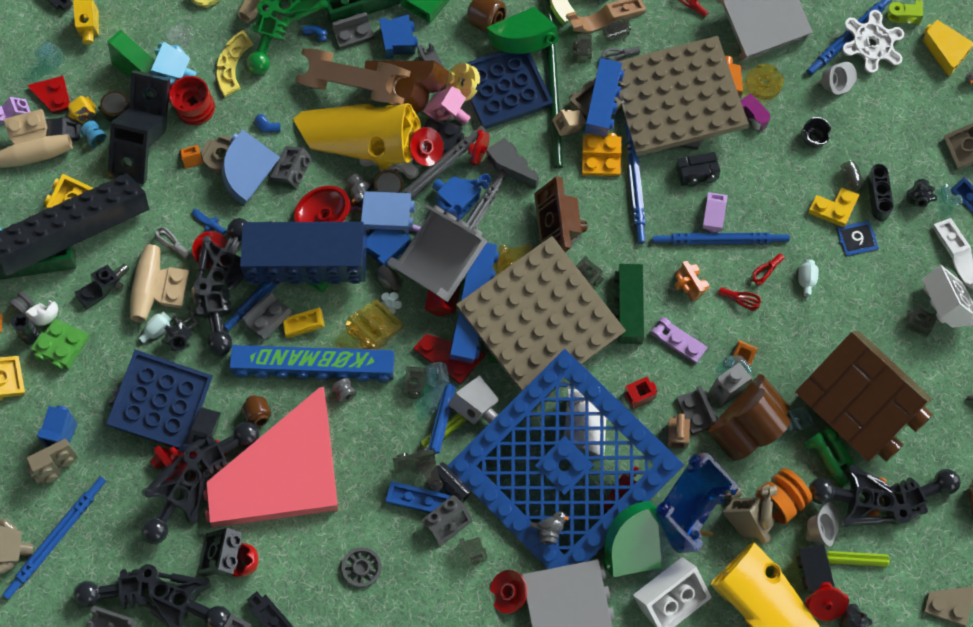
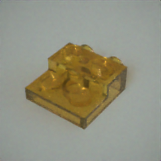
(373, 325)

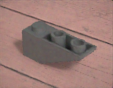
(505, 158)

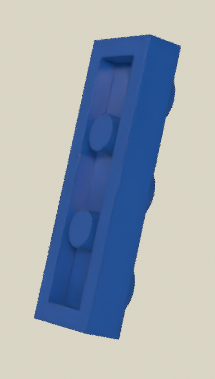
(414, 497)

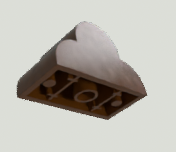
(424, 79)
(751, 420)

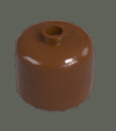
(485, 13)

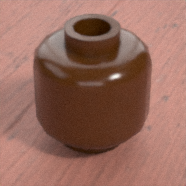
(256, 410)

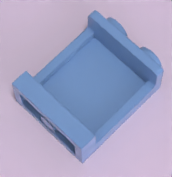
(387, 211)

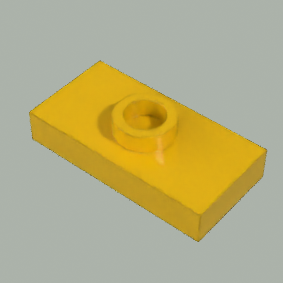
(303, 323)

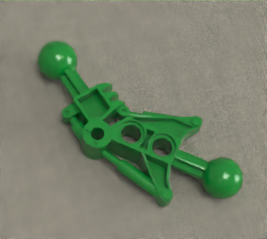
(272, 28)

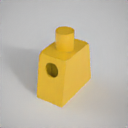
(82, 10)

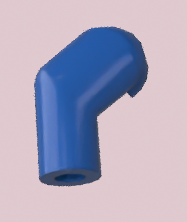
(315, 30)
(265, 126)

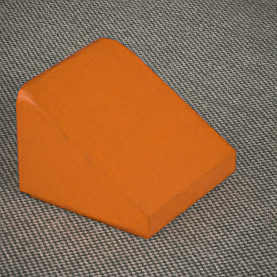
(191, 156)
(746, 351)

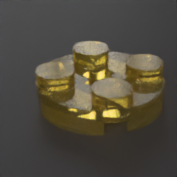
(761, 90)

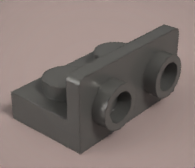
(352, 30)
(291, 166)
(266, 316)
(697, 409)
(447, 520)

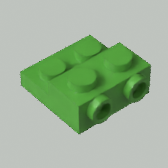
(60, 344)

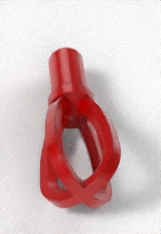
(695, 5)
(771, 265)
(737, 296)

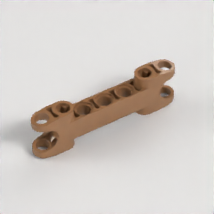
(380, 82)

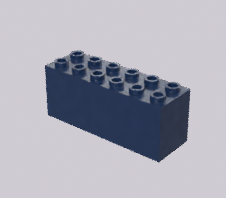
(304, 252)

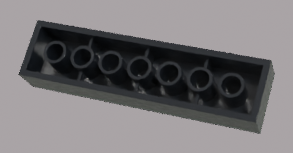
(70, 223)

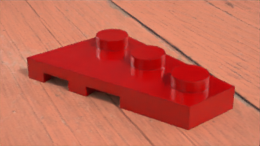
(438, 350)

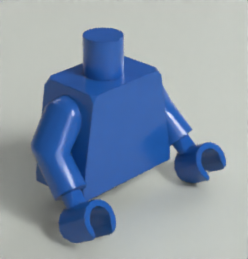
(459, 194)

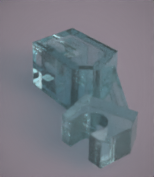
(432, 399)

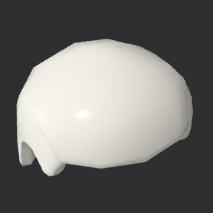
(41, 314)

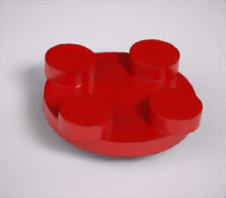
(479, 148)
(827, 602)

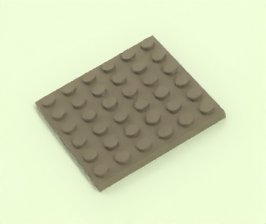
(679, 96)
(537, 312)

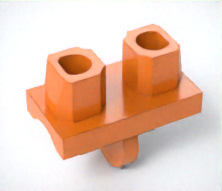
(689, 282)

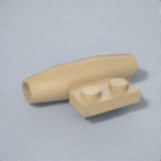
(30, 140)
(153, 284)

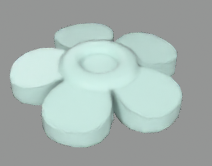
(390, 302)

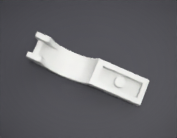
(957, 248)

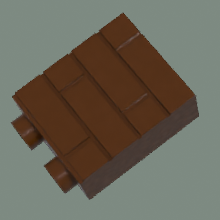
(866, 397)

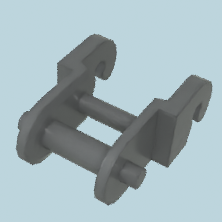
(192, 315)

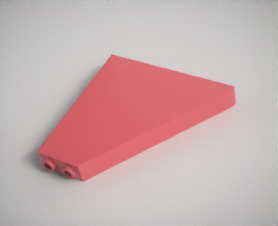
(280, 473)

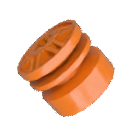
(791, 495)

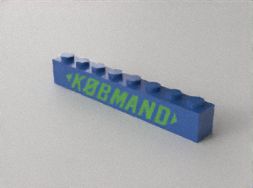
(312, 362)

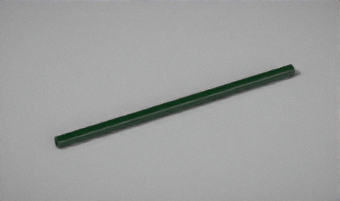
(553, 91)

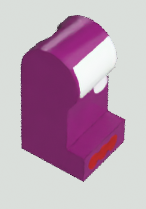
(755, 112)

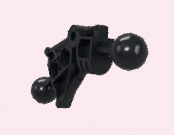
(205, 292)
(210, 456)
(907, 496)
(132, 591)

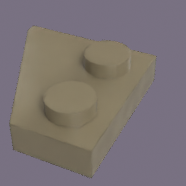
(950, 605)

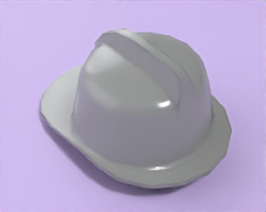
(839, 78)
(824, 525)

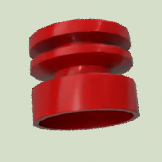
(192, 100)

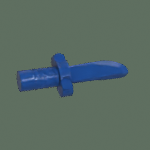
(211, 223)

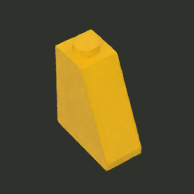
(946, 46)

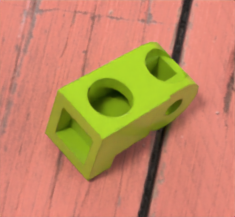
(905, 13)

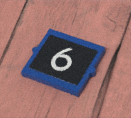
(857, 238)

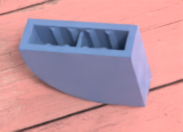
(246, 166)

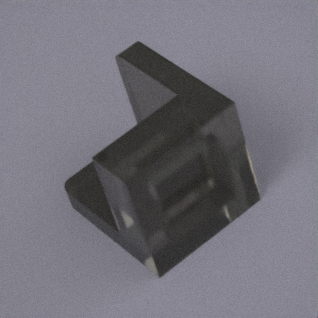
(473, 551)

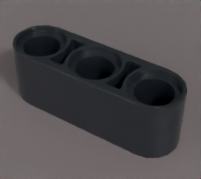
(880, 184)

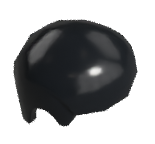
(818, 127)

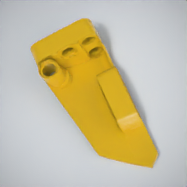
(361, 131)
(760, 598)

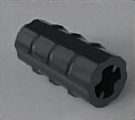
(25, 328)
(453, 483)

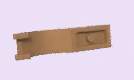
(609, 13)

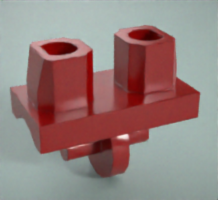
(164, 457)

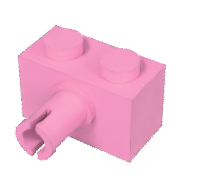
(447, 105)

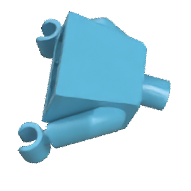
(171, 63)

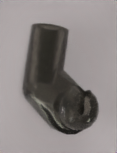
(120, 272)

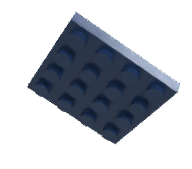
(508, 88)
(159, 400)

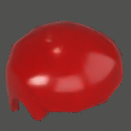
(250, 556)

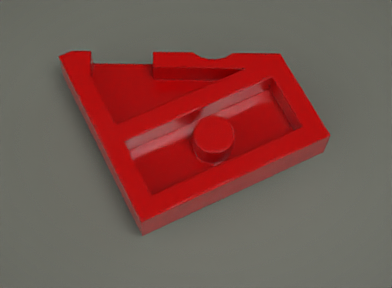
(52, 93)

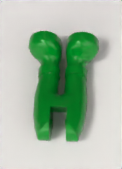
(833, 466)

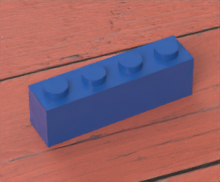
(603, 98)

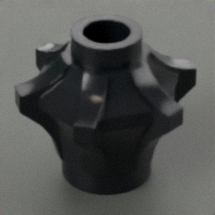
(921, 193)
(177, 336)
(854, 617)

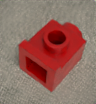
(644, 385)

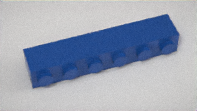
(465, 339)

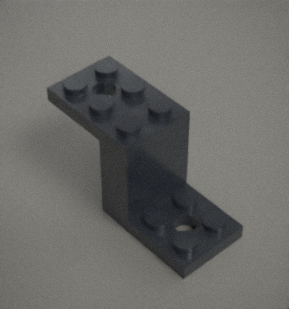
(138, 126)

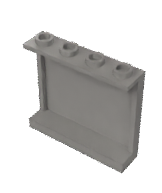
(766, 24)
(440, 253)
(569, 596)

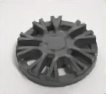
(361, 567)

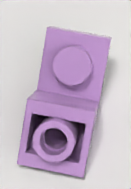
(13, 107)
(715, 212)

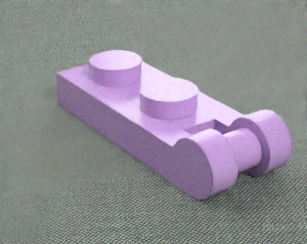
(679, 340)

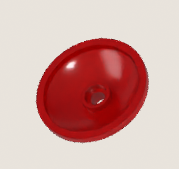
(323, 205)

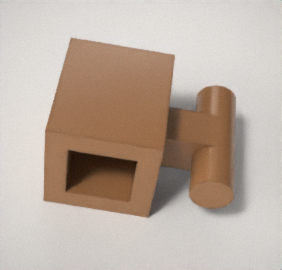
(678, 431)

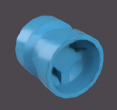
(91, 131)

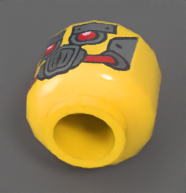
(81, 109)

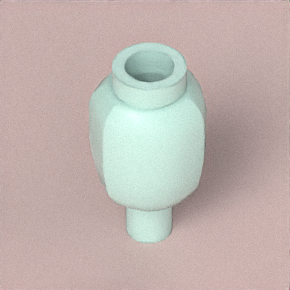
(808, 276)
(155, 327)

